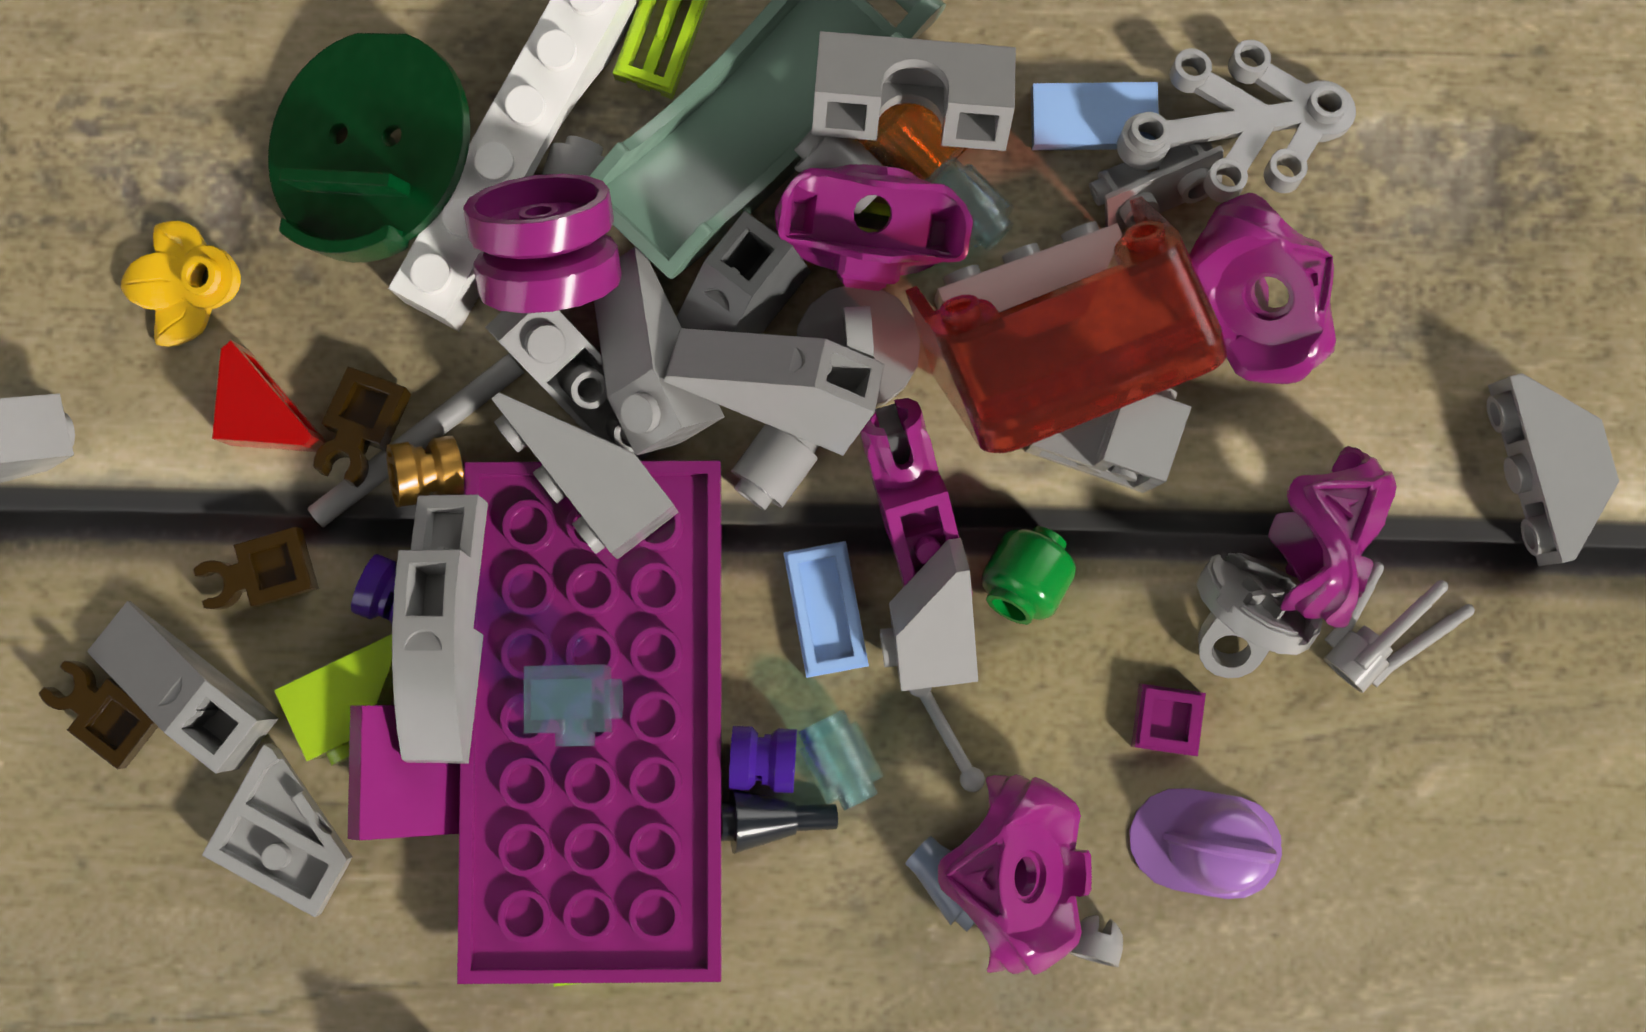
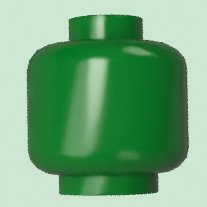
(1028, 574)

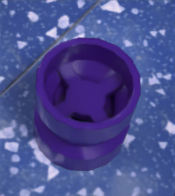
(375, 589)
(762, 759)

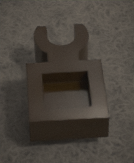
(361, 415)
(266, 569)
(106, 715)

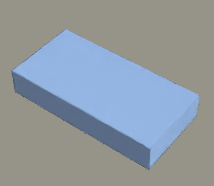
(1087, 113)
(826, 609)

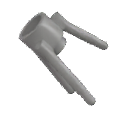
(1363, 655)

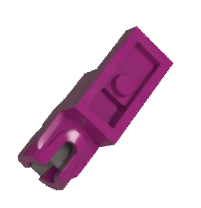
(908, 485)

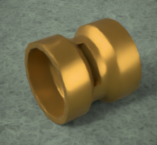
(421, 471)

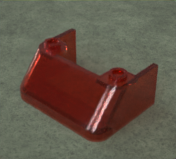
(1076, 347)

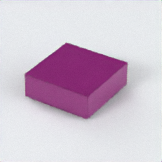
(1168, 719)

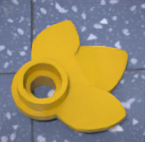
(173, 282)

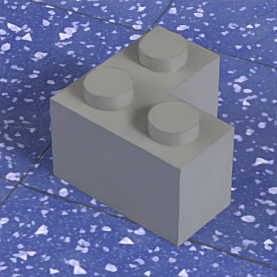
(1123, 446)

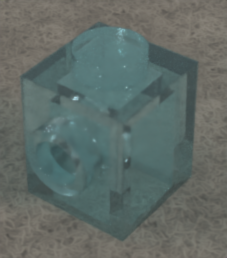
(571, 702)

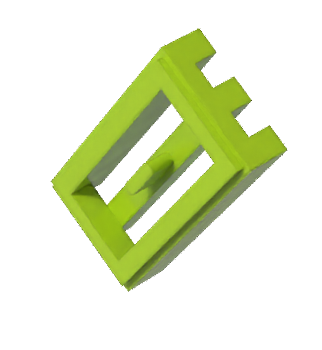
(646, 77)

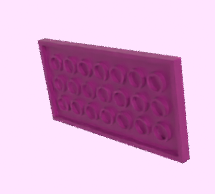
(613, 849)

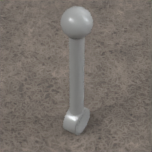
(971, 778)

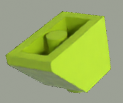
(321, 700)

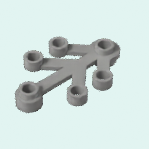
(1244, 118)

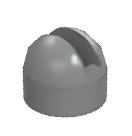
(1097, 946)

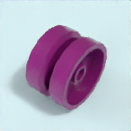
(543, 243)

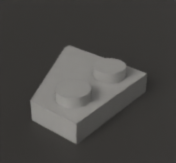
(280, 836)

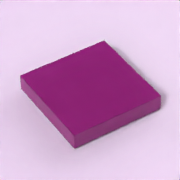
(389, 794)

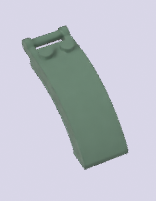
(734, 129)

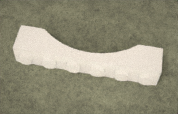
(547, 80)

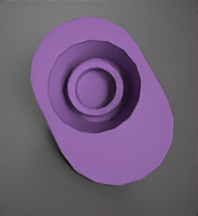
(1205, 843)

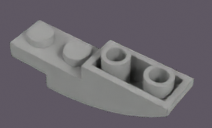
(433, 630)

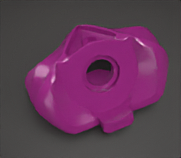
(923, 229)
(1232, 257)
(1329, 532)
(1022, 874)

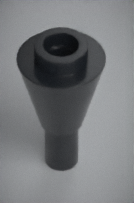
(759, 819)

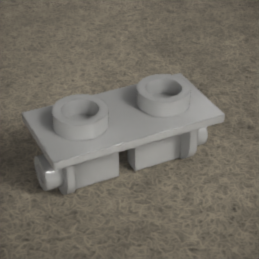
(1173, 183)

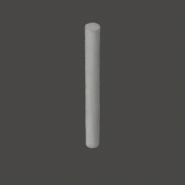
(430, 427)

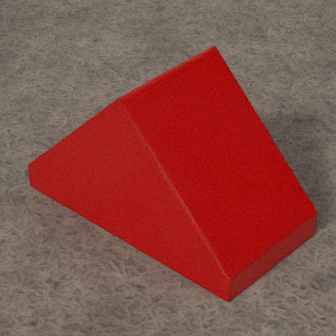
(255, 409)

